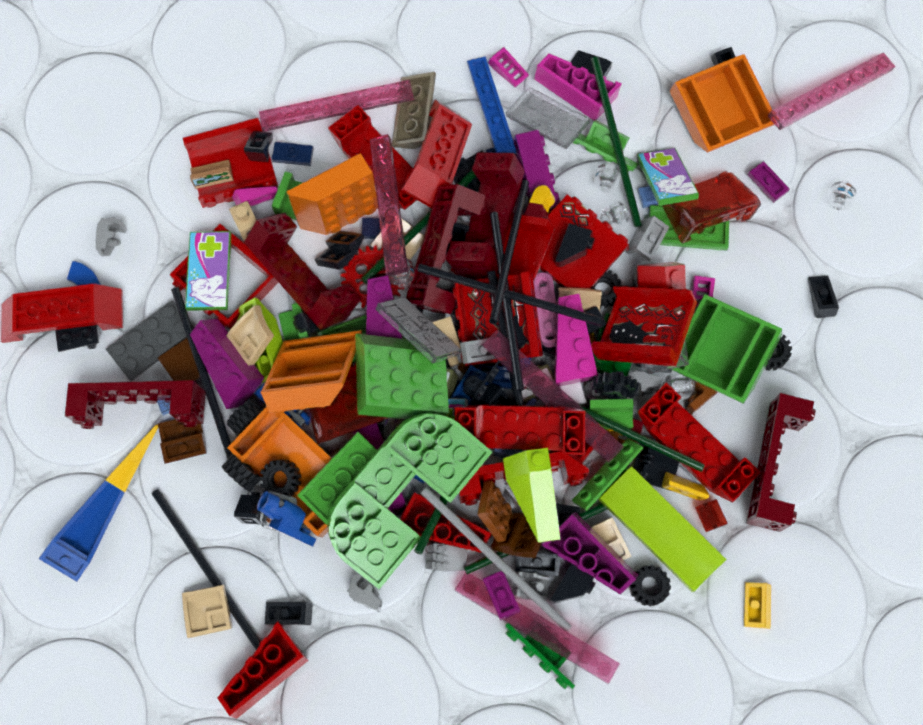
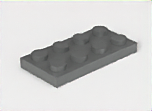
(147, 341)

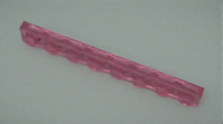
(831, 91)
(335, 105)
(388, 206)
(552, 395)
(544, 632)

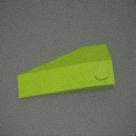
(532, 485)

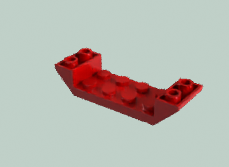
(353, 136)
(438, 154)
(61, 310)
(525, 426)
(683, 433)
(572, 473)

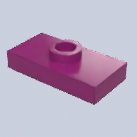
(768, 181)
(501, 595)

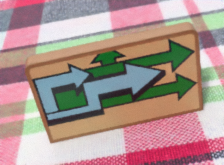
(211, 174)

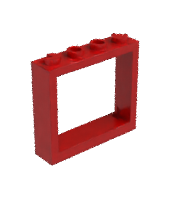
(180, 273)

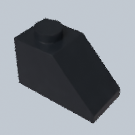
(574, 245)
(246, 509)
(573, 585)

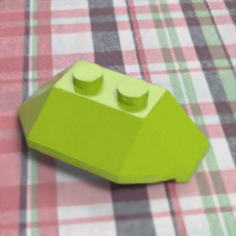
(270, 353)

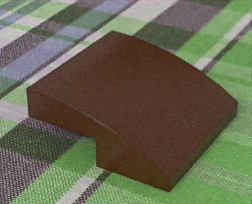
(180, 362)
(181, 441)
(519, 539)

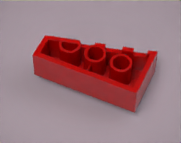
(418, 514)
(263, 671)

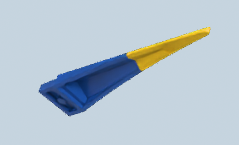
(79, 538)

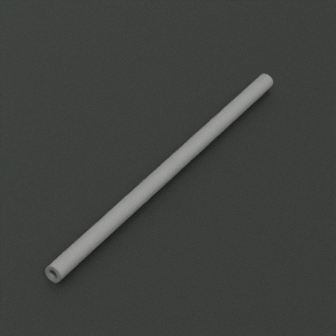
(501, 564)

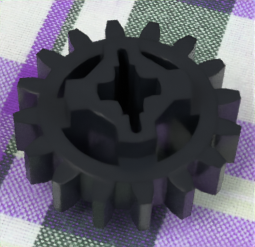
(615, 385)

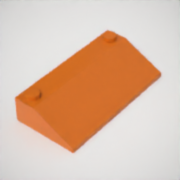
(277, 438)

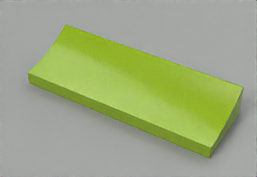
(662, 529)

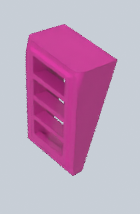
(508, 58)
(254, 195)
(702, 280)

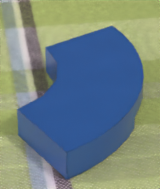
(81, 275)

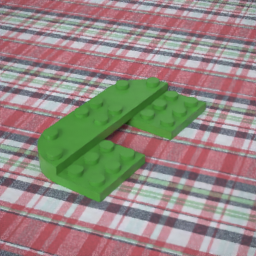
(359, 522)

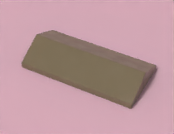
(413, 116)

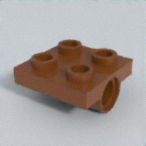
(494, 511)

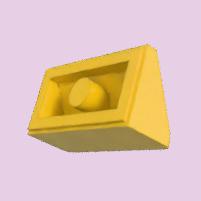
(684, 487)
(757, 605)

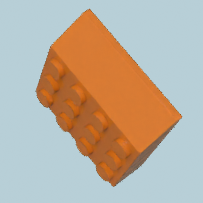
(722, 104)
(335, 197)
(309, 372)

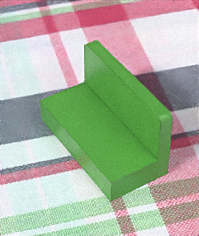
(281, 201)
(288, 328)
(614, 409)

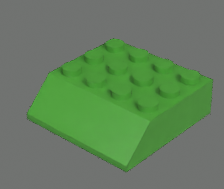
(728, 348)
(397, 379)

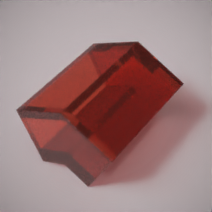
(711, 515)

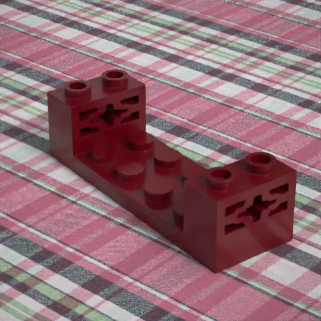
(500, 183)
(448, 205)
(270, 245)
(87, 400)
(783, 413)

